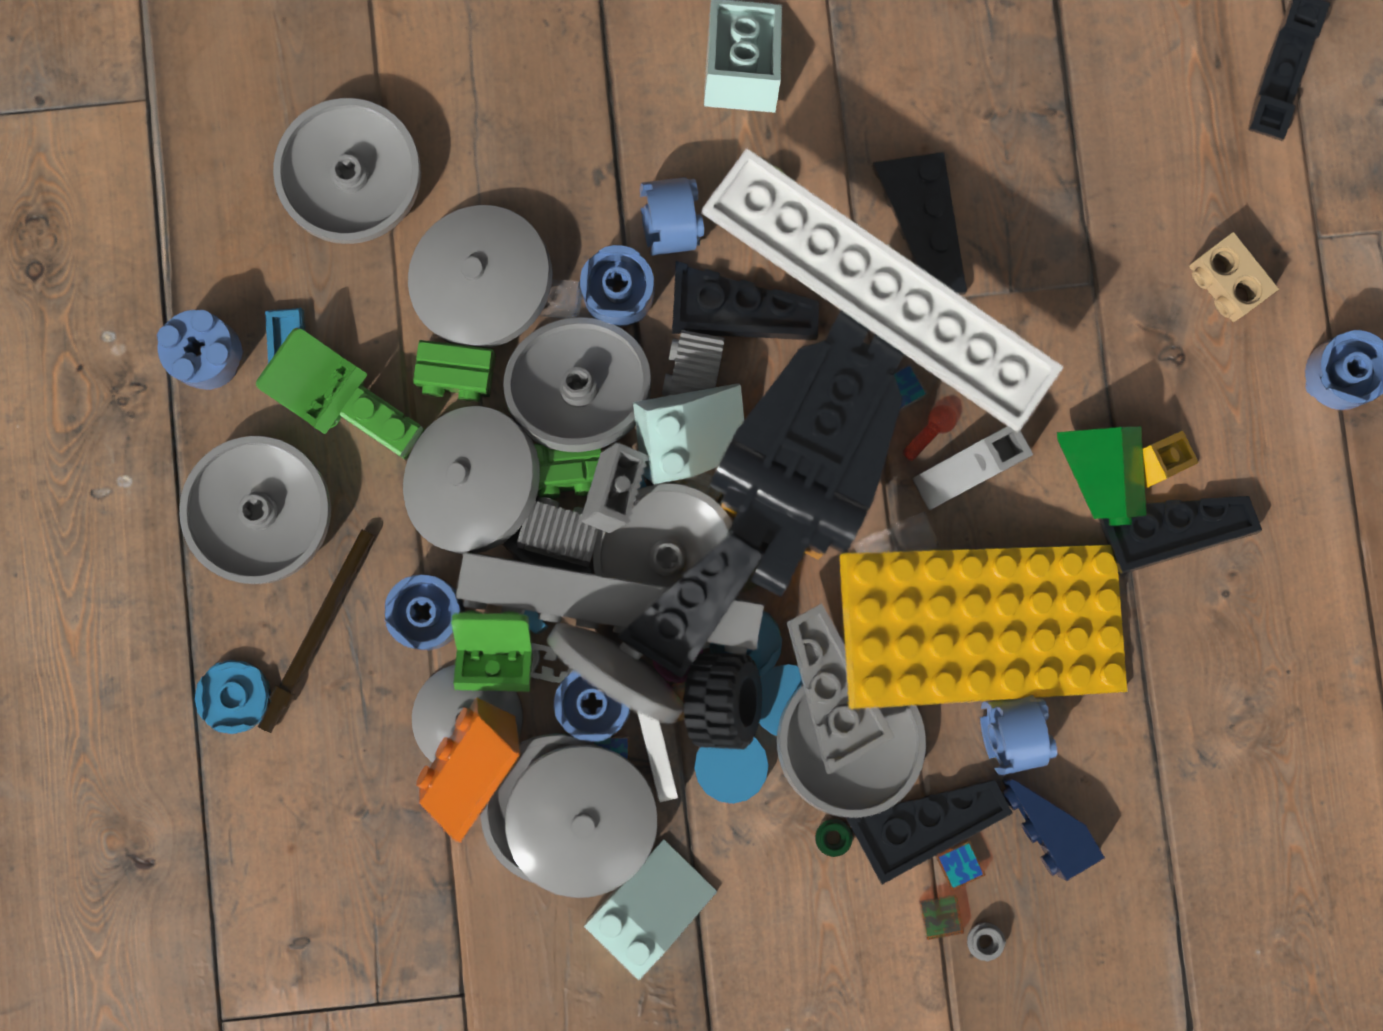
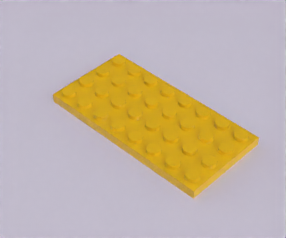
(981, 625)

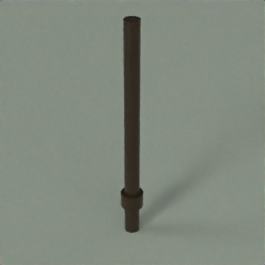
(283, 694)

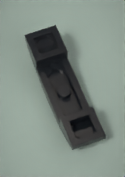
(1285, 67)

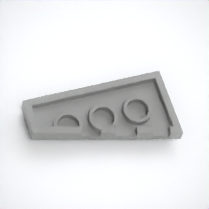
(821, 659)

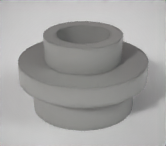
(994, 949)

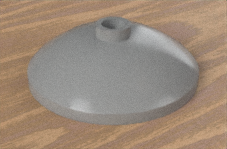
(440, 704)

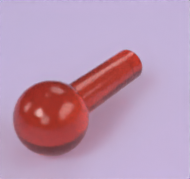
(940, 420)

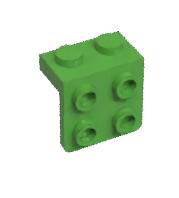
(310, 379)
(492, 651)

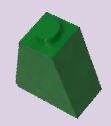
(1108, 471)

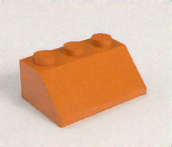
(469, 767)

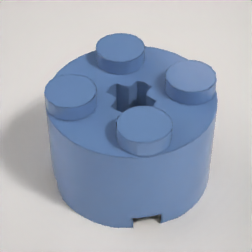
(670, 215)
(600, 275)
(180, 342)
(1335, 360)
(403, 612)
(578, 719)
(1017, 734)

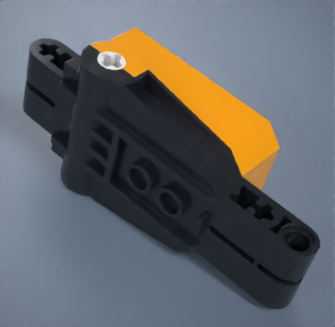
(812, 451)

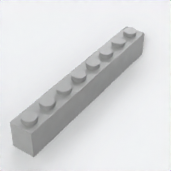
(586, 597)

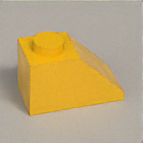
(1167, 458)

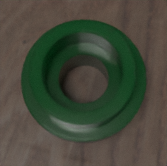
(839, 848)

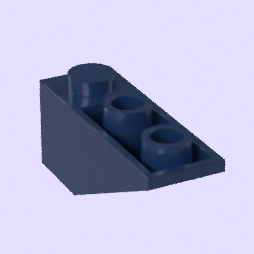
(1063, 838)

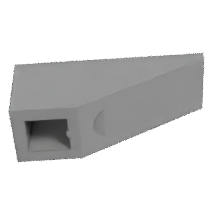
(972, 466)

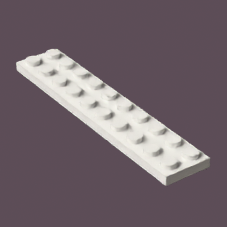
(882, 290)

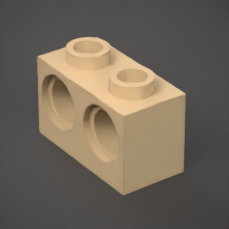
(1241, 271)

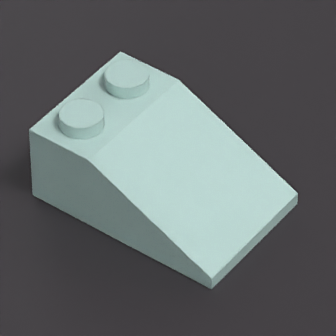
(743, 55)
(687, 431)
(650, 909)

